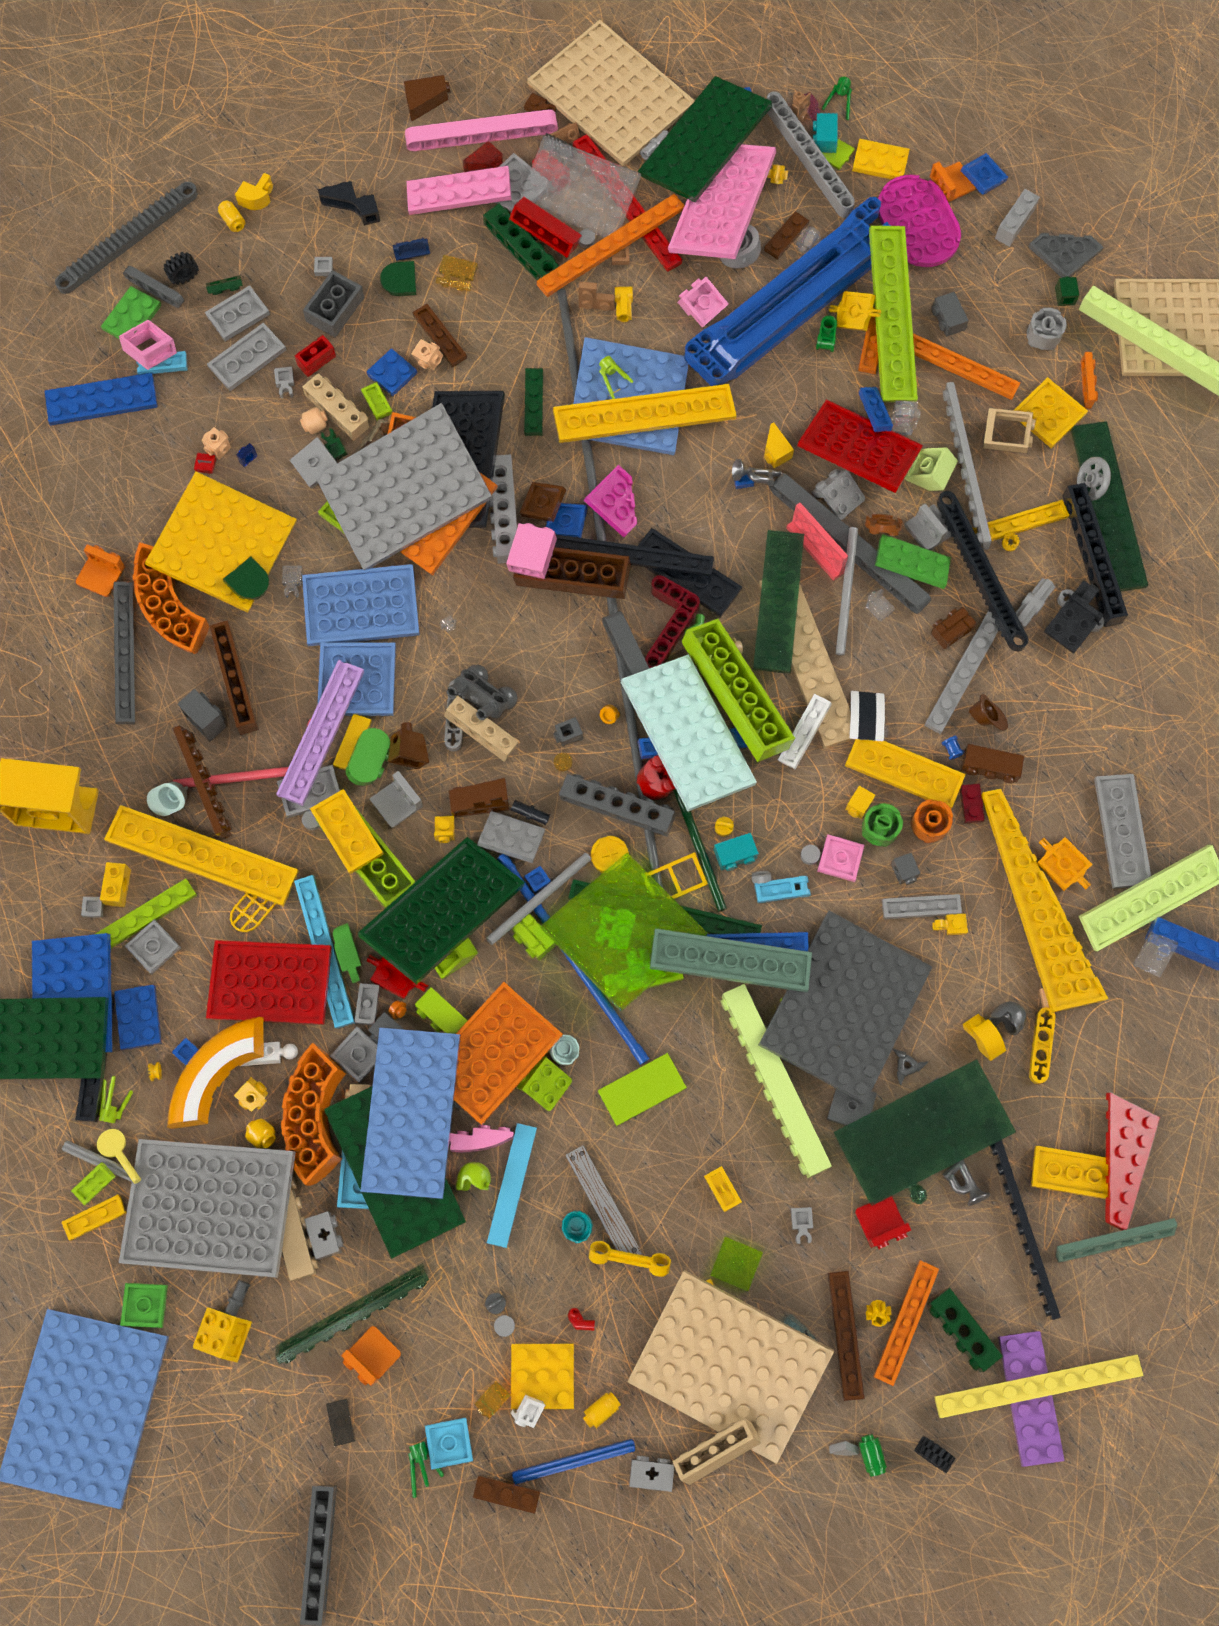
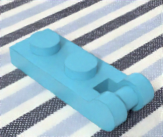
(173, 364)
(782, 889)

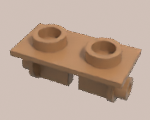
(800, 105)
(568, 133)

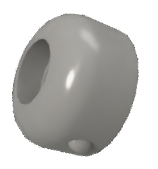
(748, 251)

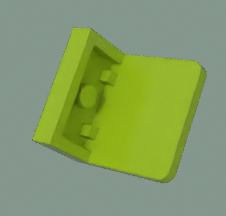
(545, 1084)

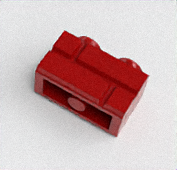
(315, 356)

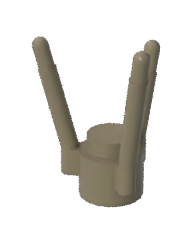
(379, 431)

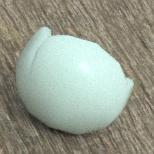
(565, 1050)

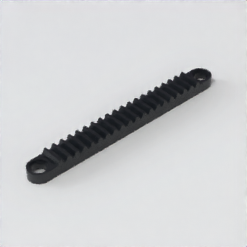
(982, 571)

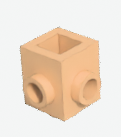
(427, 354)
(216, 443)

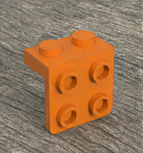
(100, 570)
(371, 1356)

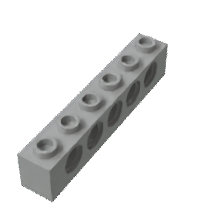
(503, 466)

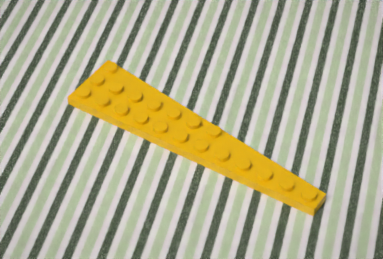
(1057, 954)

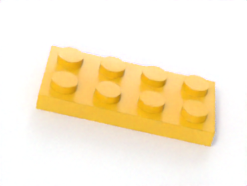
(346, 831)
(1069, 1172)

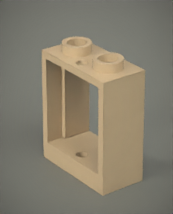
(1013, 416)

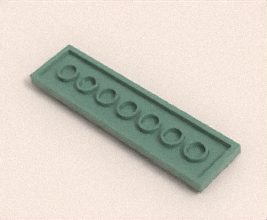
(731, 960)

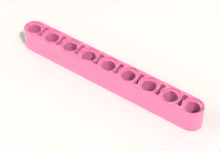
(481, 130)

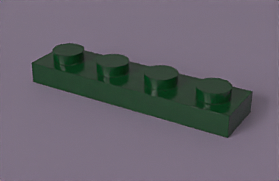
(533, 402)

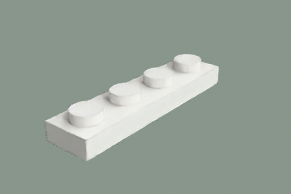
(805, 731)

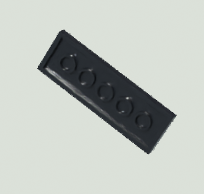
(714, 591)

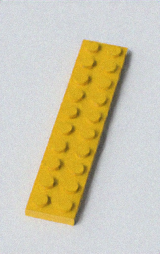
(644, 413)
(201, 855)

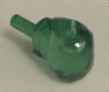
(917, 1194)

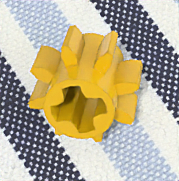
(777, 174)
(878, 1313)

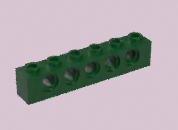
(516, 245)

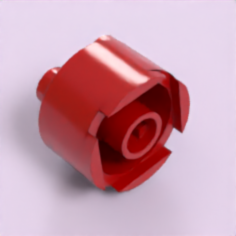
(655, 780)

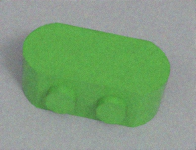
(368, 757)

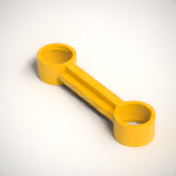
(629, 1258)

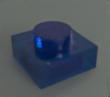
(246, 455)

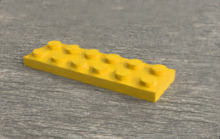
(905, 770)

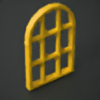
(250, 918)

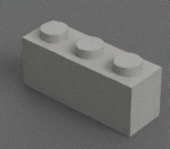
(1017, 217)

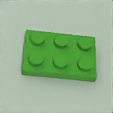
(130, 311)

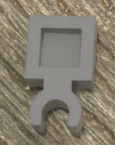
(284, 379)
(802, 1220)

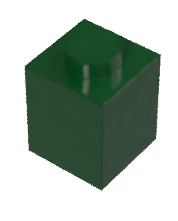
(1067, 291)

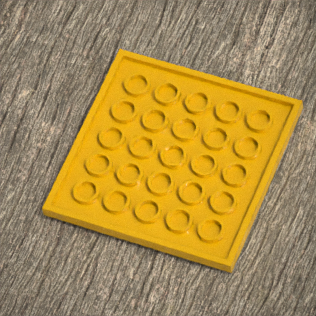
(214, 534)

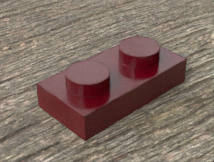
(972, 803)

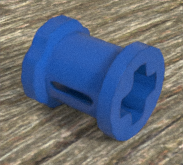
(953, 747)

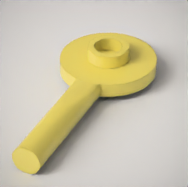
(111, 1144)

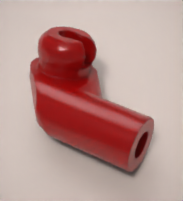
(578, 1321)

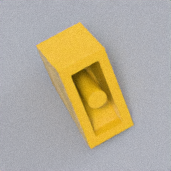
(777, 447)

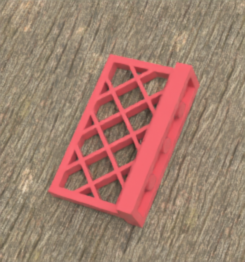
(818, 542)

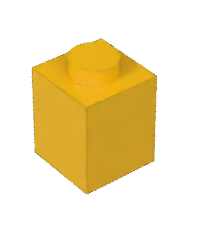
(860, 802)

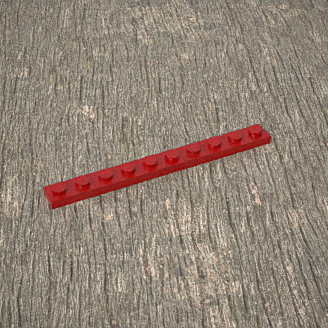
(654, 239)

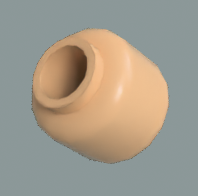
(314, 420)

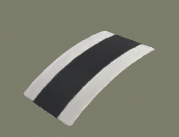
(867, 716)

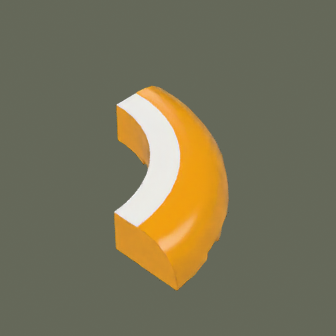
(210, 1067)

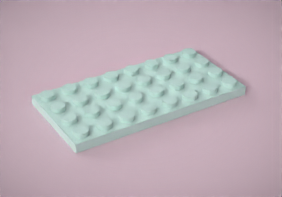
(688, 732)

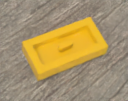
(722, 1189)

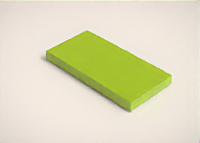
(642, 1089)

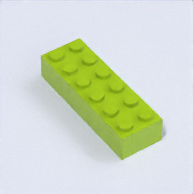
(384, 875)

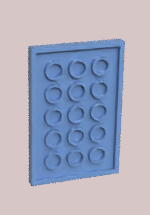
(360, 605)

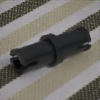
(530, 812)

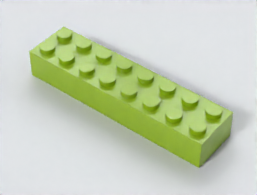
(738, 690)

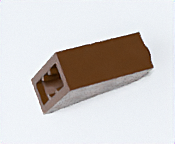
(425, 94)

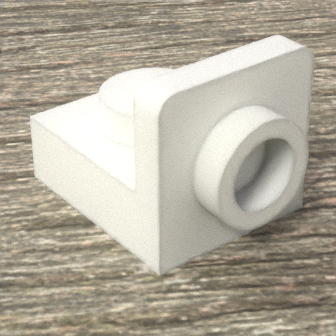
(528, 1412)

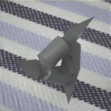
(902, 1071)

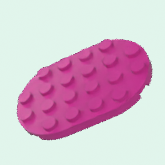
(927, 217)

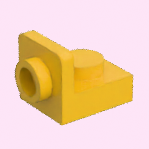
(444, 829)

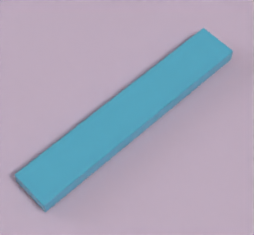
(511, 1185)

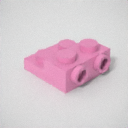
(702, 301)

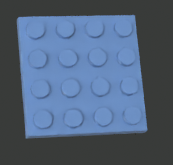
(377, 686)

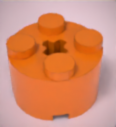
(936, 811)

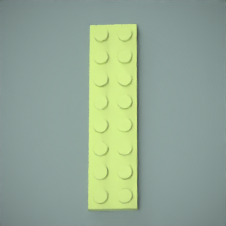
(1151, 898)

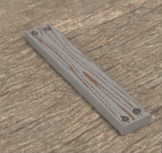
(602, 1201)

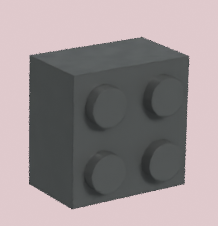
(202, 714)

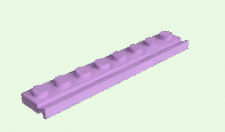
(320, 733)

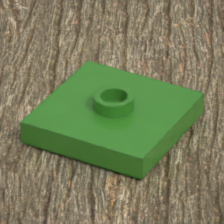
(144, 1305)

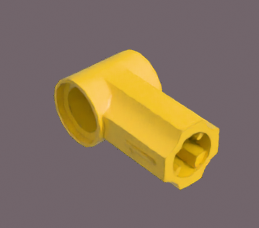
(623, 302)

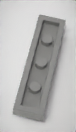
(921, 906)

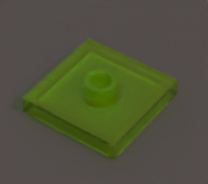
(736, 1263)

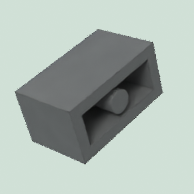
(950, 314)

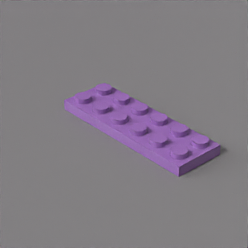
(1035, 1418)

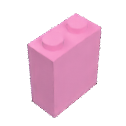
(531, 550)

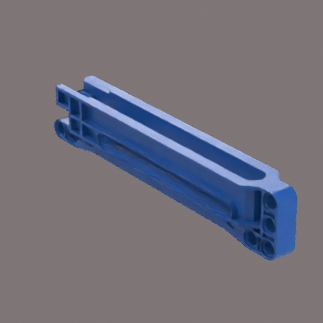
(786, 300)

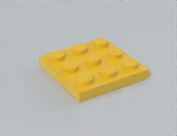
(1053, 411)
(543, 1374)

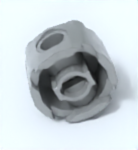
(1046, 329)

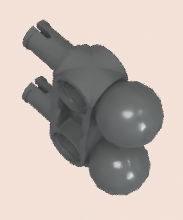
(475, 688)

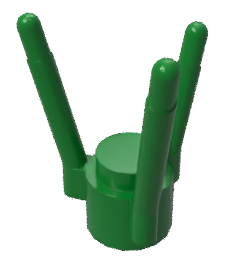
(842, 88)
(419, 1454)

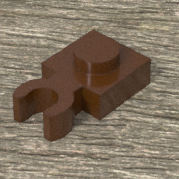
(538, 103)

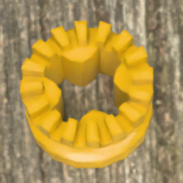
(1015, 540)
(155, 1071)

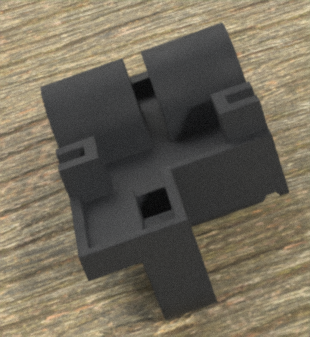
(1075, 620)

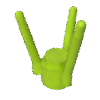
(609, 366)
(107, 1112)

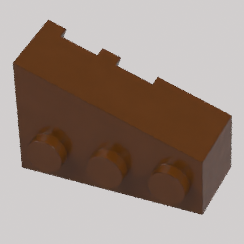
(479, 798)

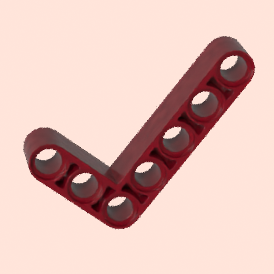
(673, 624)

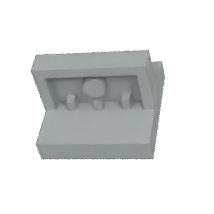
(928, 527)

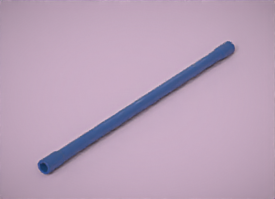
(635, 1048)

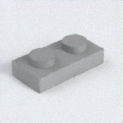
(367, 1004)

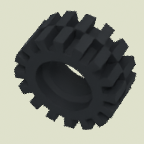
(181, 268)
(934, 1454)

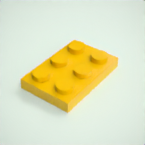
(880, 159)

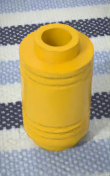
(231, 216)
(601, 1410)

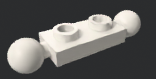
(273, 1054)

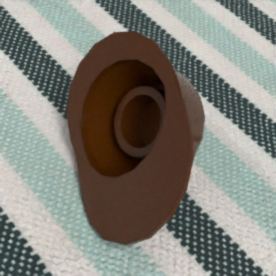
(987, 713)

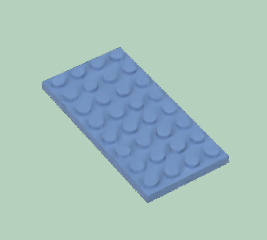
(410, 1113)

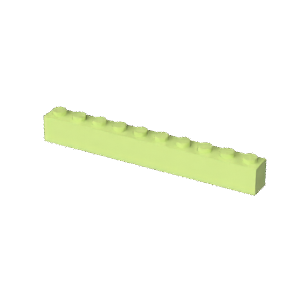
(1152, 338)
(776, 1083)

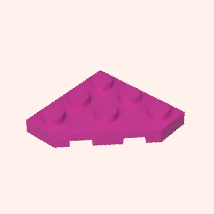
(615, 501)

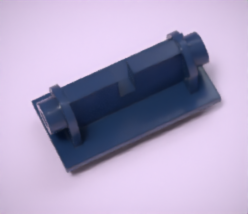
(411, 249)

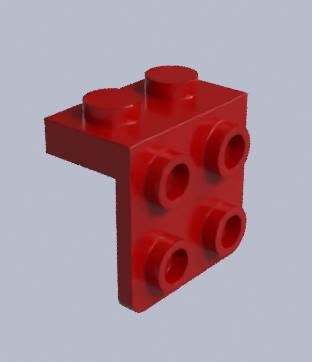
(882, 1223)

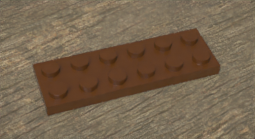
(201, 779)

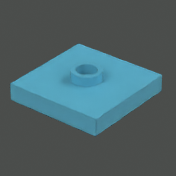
(448, 1443)

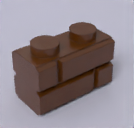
(953, 627)

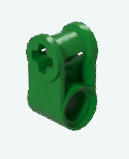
(826, 336)

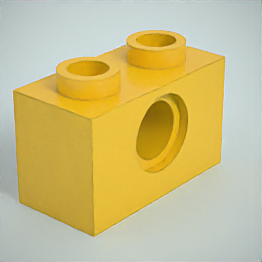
(115, 884)

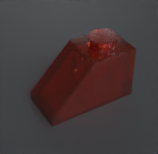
(483, 158)

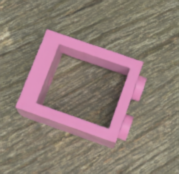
(152, 355)

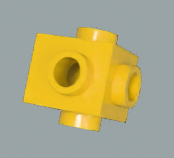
(251, 1095)

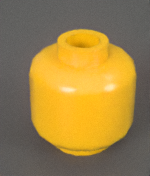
(260, 1133)

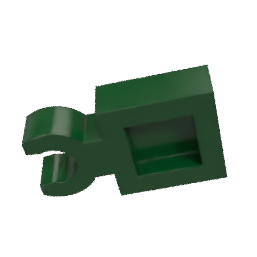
(334, 445)

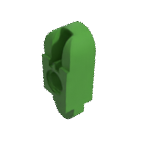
(347, 951)

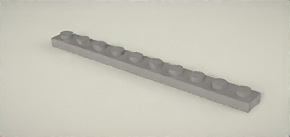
(967, 472)

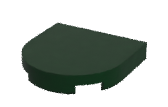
(399, 278)
(248, 580)

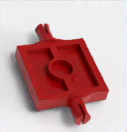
(392, 979)

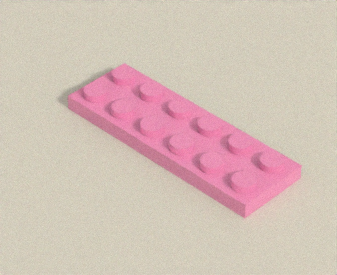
(458, 190)

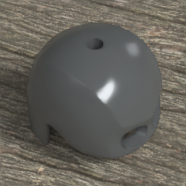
(1011, 1015)

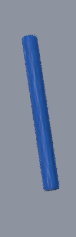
(573, 1461)

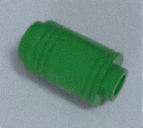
(872, 1455)

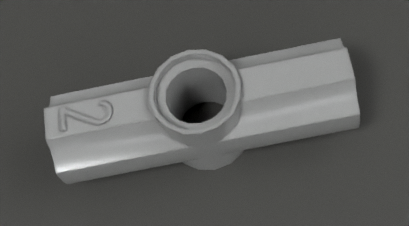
(1034, 601)

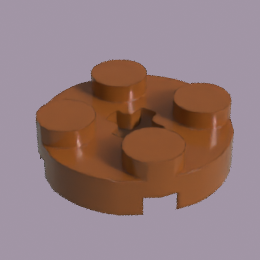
(883, 523)

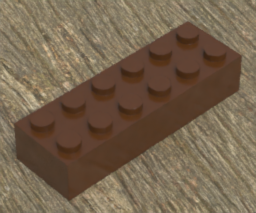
(582, 574)

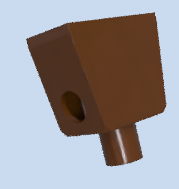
(408, 748)

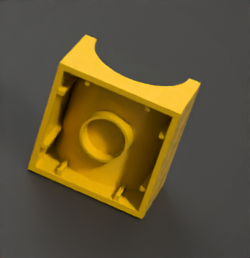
(46, 796)

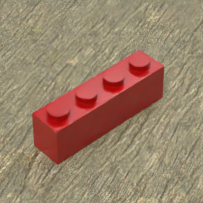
(545, 227)

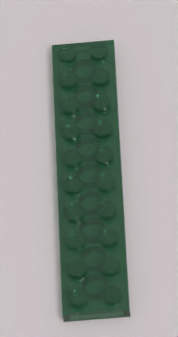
(1112, 508)

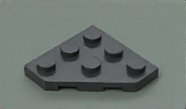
(1065, 252)

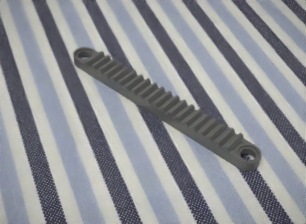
(125, 237)

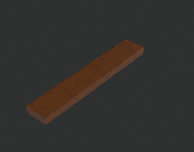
(846, 1336)

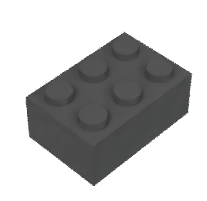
(333, 303)

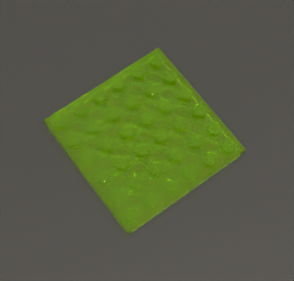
(613, 927)

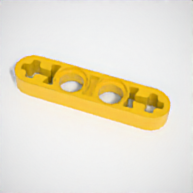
(1045, 1046)

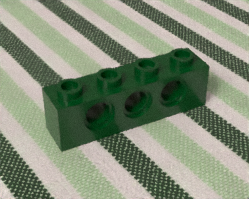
(989, 1353)

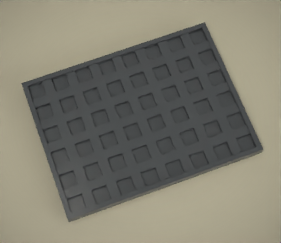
(852, 1008)

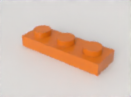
(1088, 380)

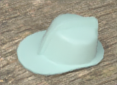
(167, 798)

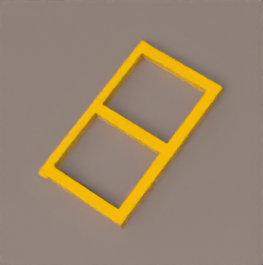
(668, 866)

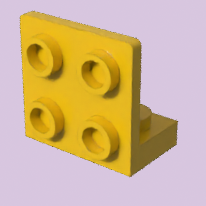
(222, 1335)

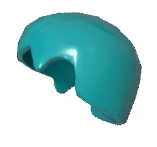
(577, 1226)

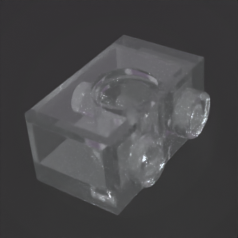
(905, 417)

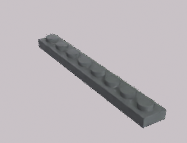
(124, 653)

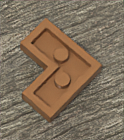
(591, 299)

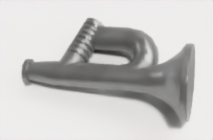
(755, 474)
(976, 1194)

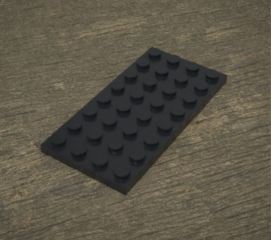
(478, 423)

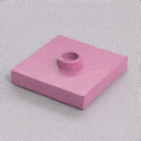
(841, 858)

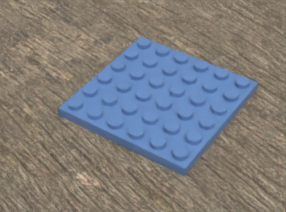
(651, 374)

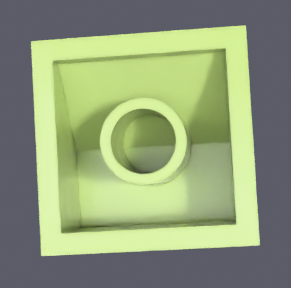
(932, 468)

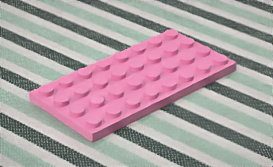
(722, 213)

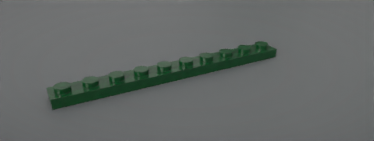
(710, 922)

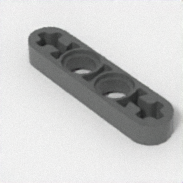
(153, 286)

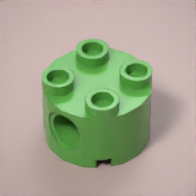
(882, 825)

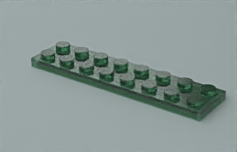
(778, 602)
(343, 1318)

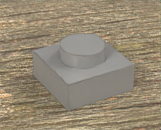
(323, 266)
(92, 907)

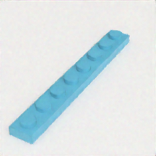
(320, 935)

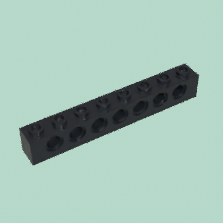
(1094, 554)

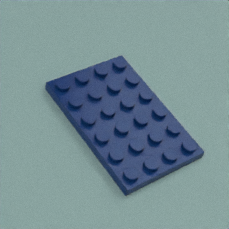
(73, 970)

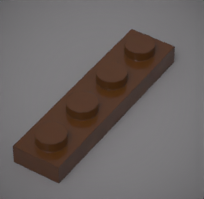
(439, 335)

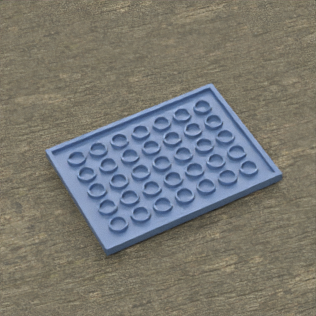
(83, 1409)

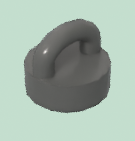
(495, 1303)

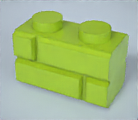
(533, 937)

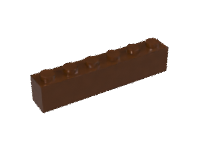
(234, 677)

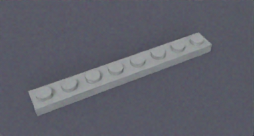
(963, 674)

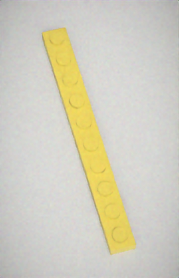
(1038, 1386)

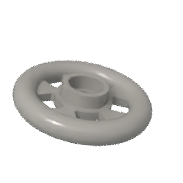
(1094, 477)

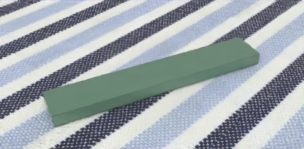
(1116, 1240)

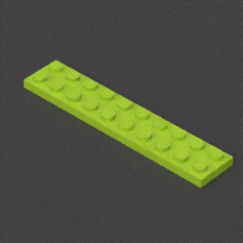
(895, 324)

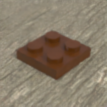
(542, 501)

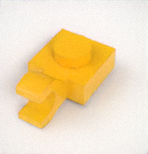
(954, 924)

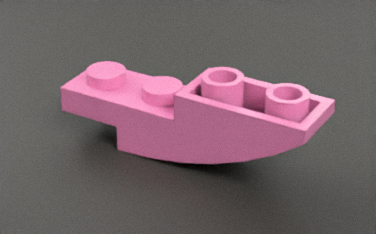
(481, 1139)

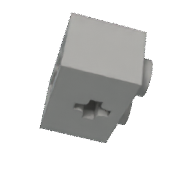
(321, 1247)
(640, 1479)

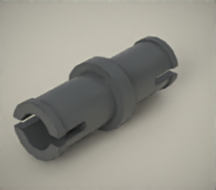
(237, 1298)

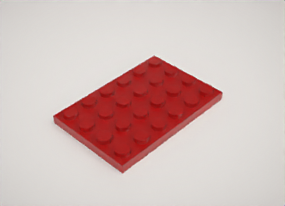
(853, 445)
(269, 982)

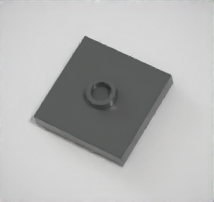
(847, 1109)

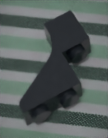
(344, 197)

